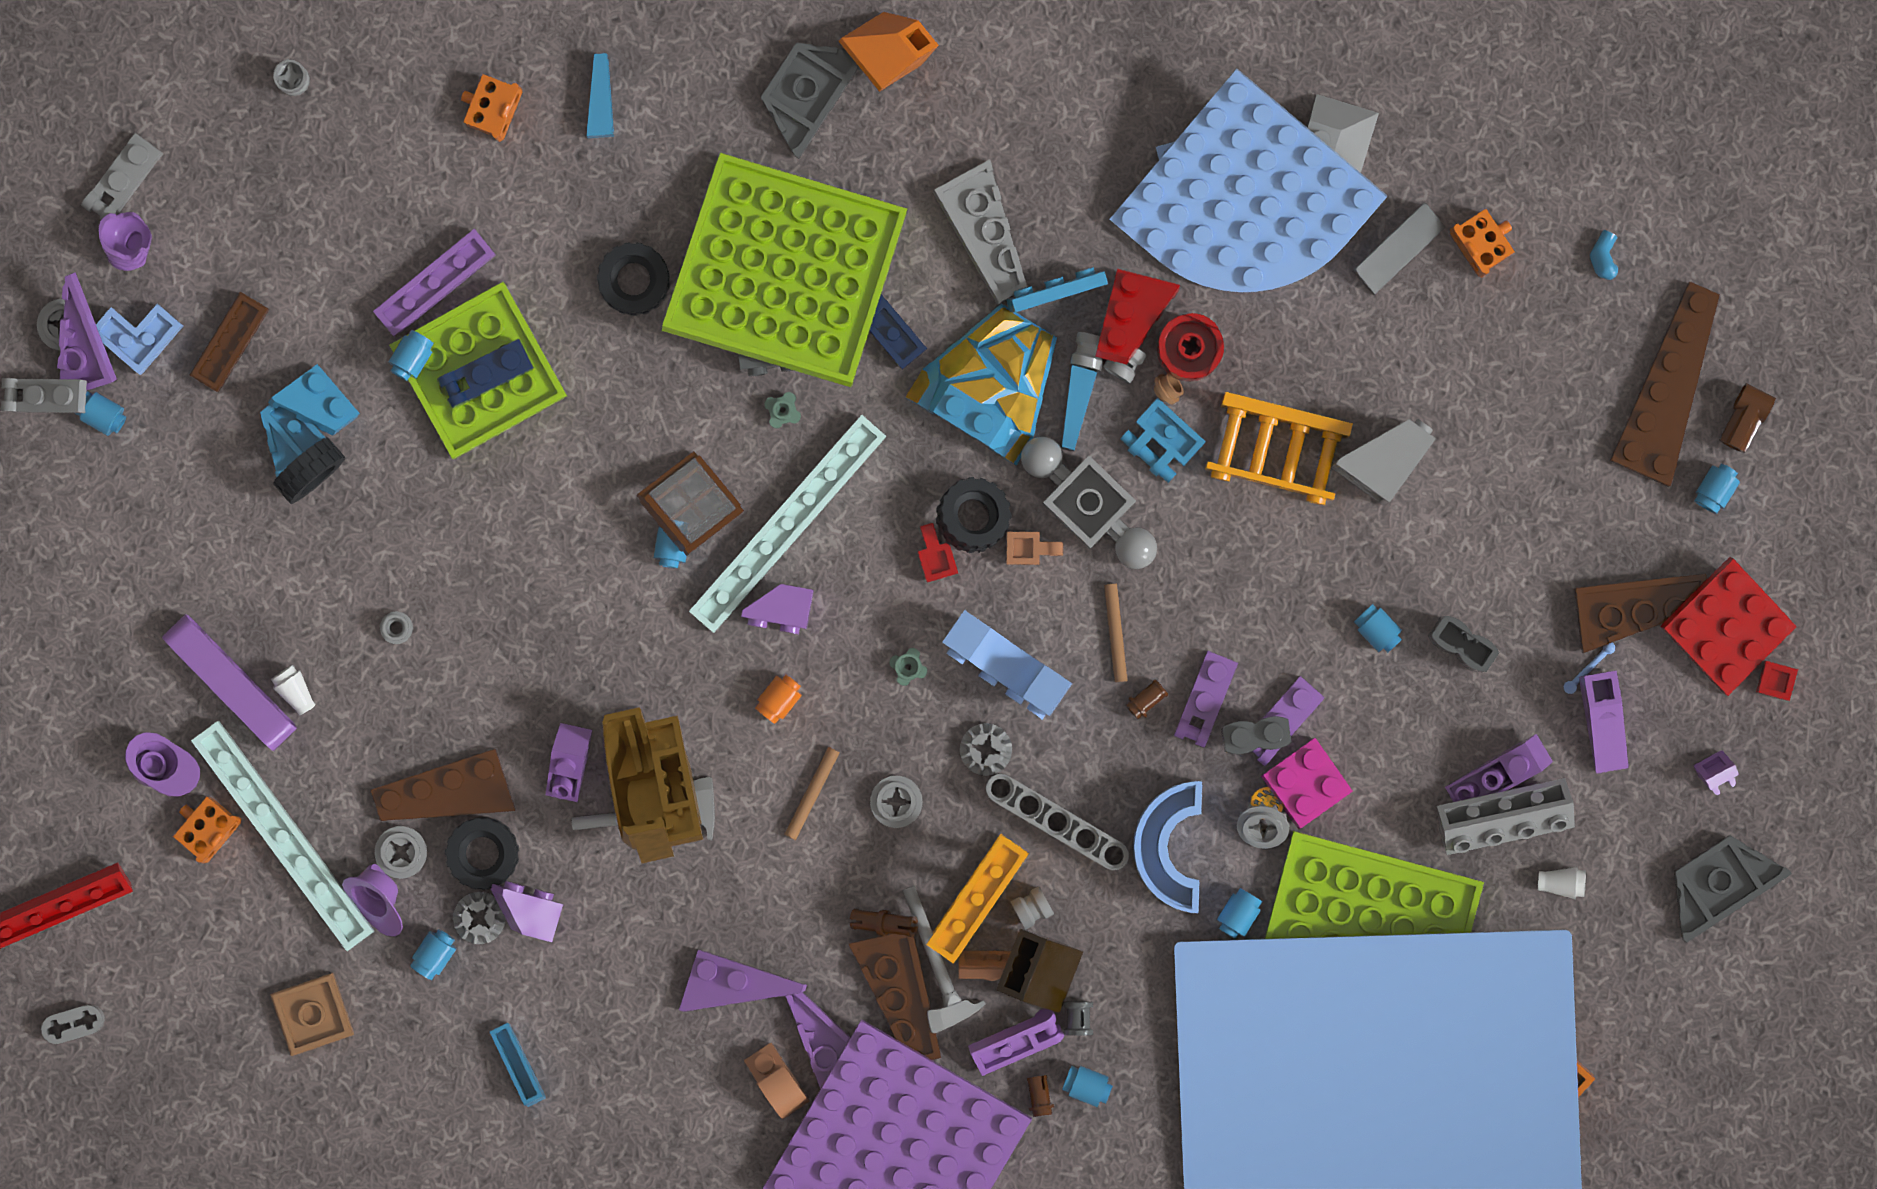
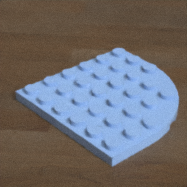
(1247, 196)

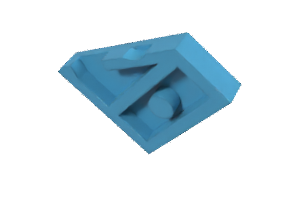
(316, 401)
(287, 435)

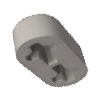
(75, 1031)

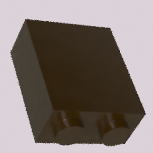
(1039, 970)

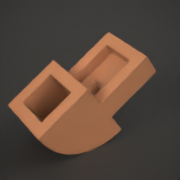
(776, 1081)

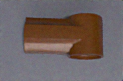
(1749, 411)

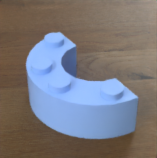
(1006, 664)
(1151, 845)

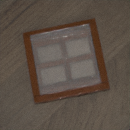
(690, 503)

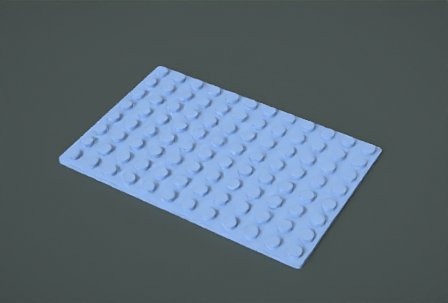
(1379, 1062)

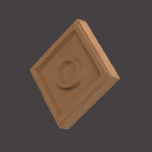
(312, 1014)

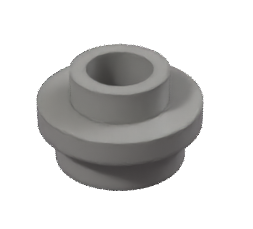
(388, 620)

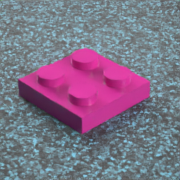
(1306, 783)

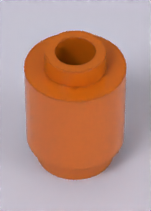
(778, 698)

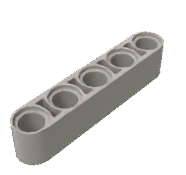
(1068, 833)

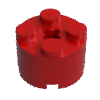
(1208, 342)

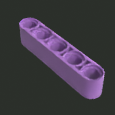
(229, 682)

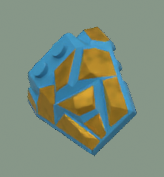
(991, 381)

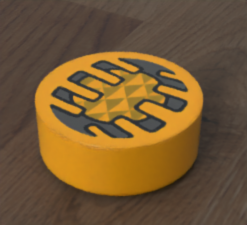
(1268, 798)

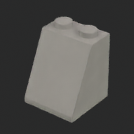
(1386, 461)

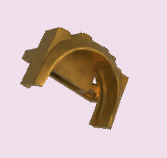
(650, 783)

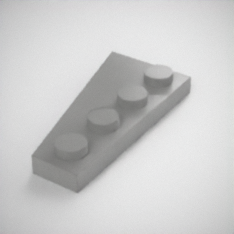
(980, 223)

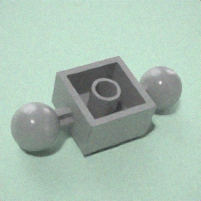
(1089, 502)

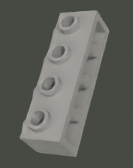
(1506, 816)

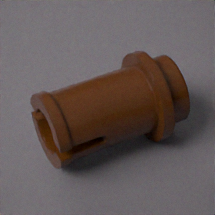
(1146, 699)
(1039, 1096)

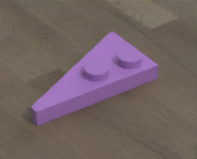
(79, 340)
(723, 982)
(819, 1033)

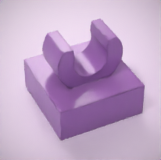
(1716, 771)

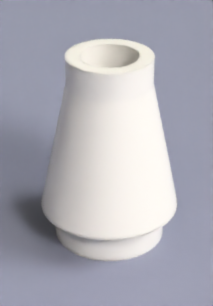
(293, 689)
(1563, 882)

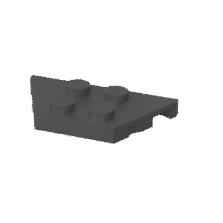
(807, 91)
(1721, 883)

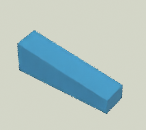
(600, 106)
(1079, 393)
(517, 1065)

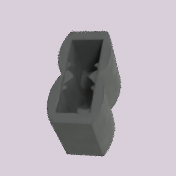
(1470, 649)
(1246, 736)

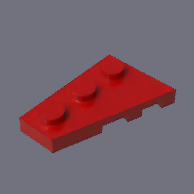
(1131, 313)

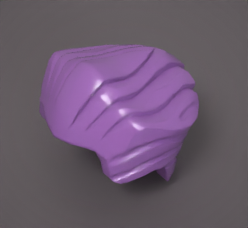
(125, 240)

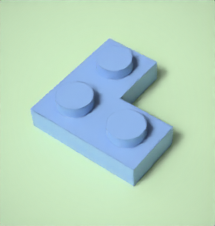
(138, 344)

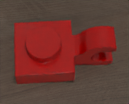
(936, 559)

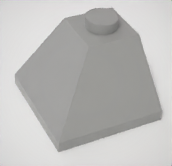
(1343, 128)

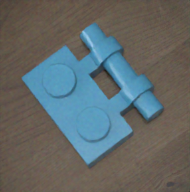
(1170, 433)

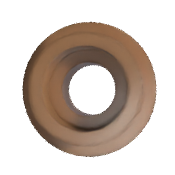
(1168, 388)

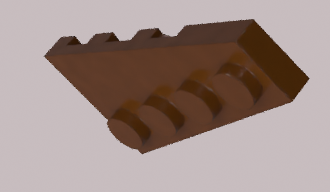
(1628, 608)
(454, 789)
(898, 984)

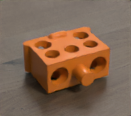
(500, 110)
(1476, 248)
(215, 831)

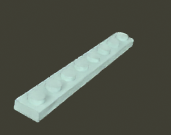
(787, 523)
(282, 835)

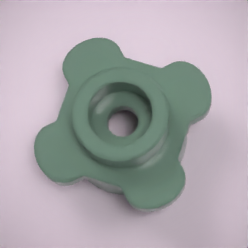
(774, 405)
(899, 663)

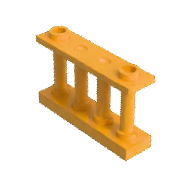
(1301, 423)
(977, 898)

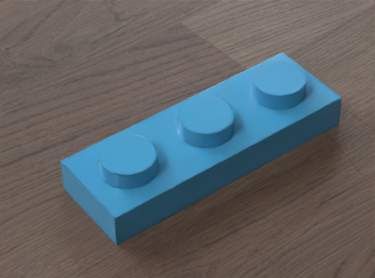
(1056, 289)

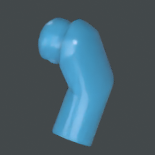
(1601, 257)

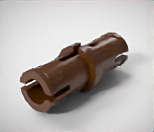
(883, 922)

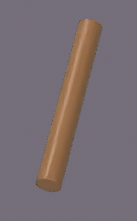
(1115, 633)
(811, 793)

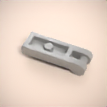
(123, 177)
(44, 395)

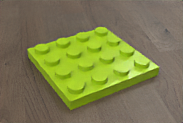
(464, 336)

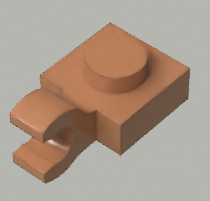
(1026, 548)

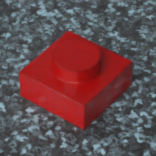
(1777, 680)

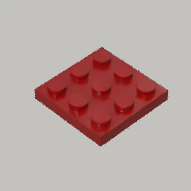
(1728, 626)

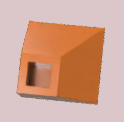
(889, 47)

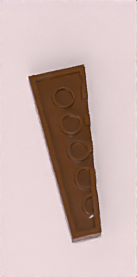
(1661, 412)

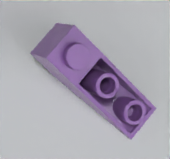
(1605, 720)
(1502, 771)

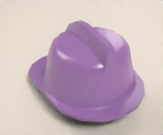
(161, 765)
(375, 898)

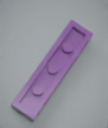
(434, 283)

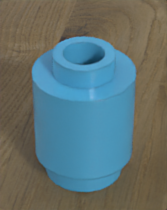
(410, 355)
(102, 414)
(1717, 488)
(667, 551)
(1378, 629)
(1239, 913)
(433, 954)
(1087, 1085)

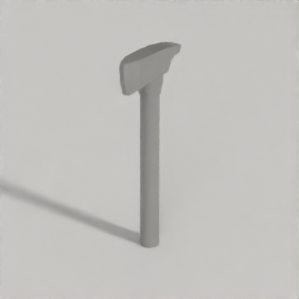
(705, 800)
(954, 1007)

